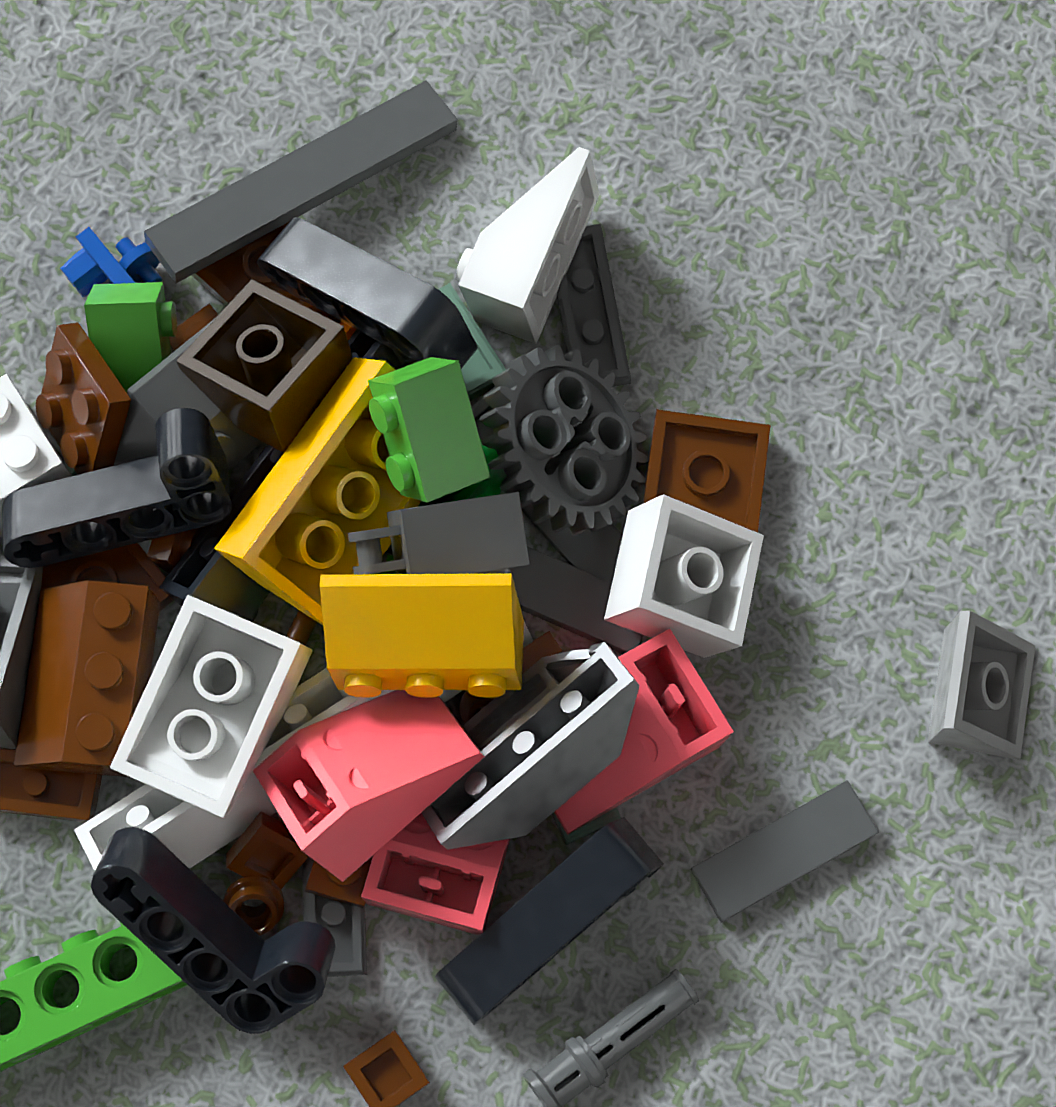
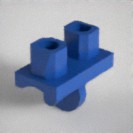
(96, 264)

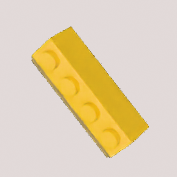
(316, 494)

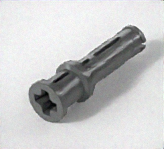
(587, 1059)

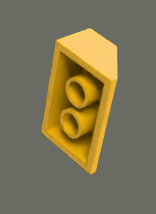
(422, 633)

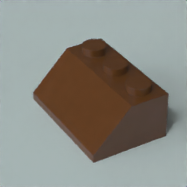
(86, 675)

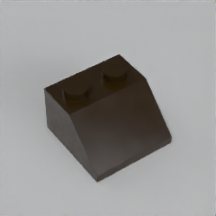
(267, 363)

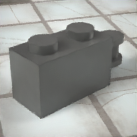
(448, 538)

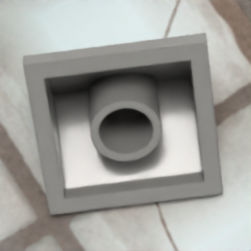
(981, 688)

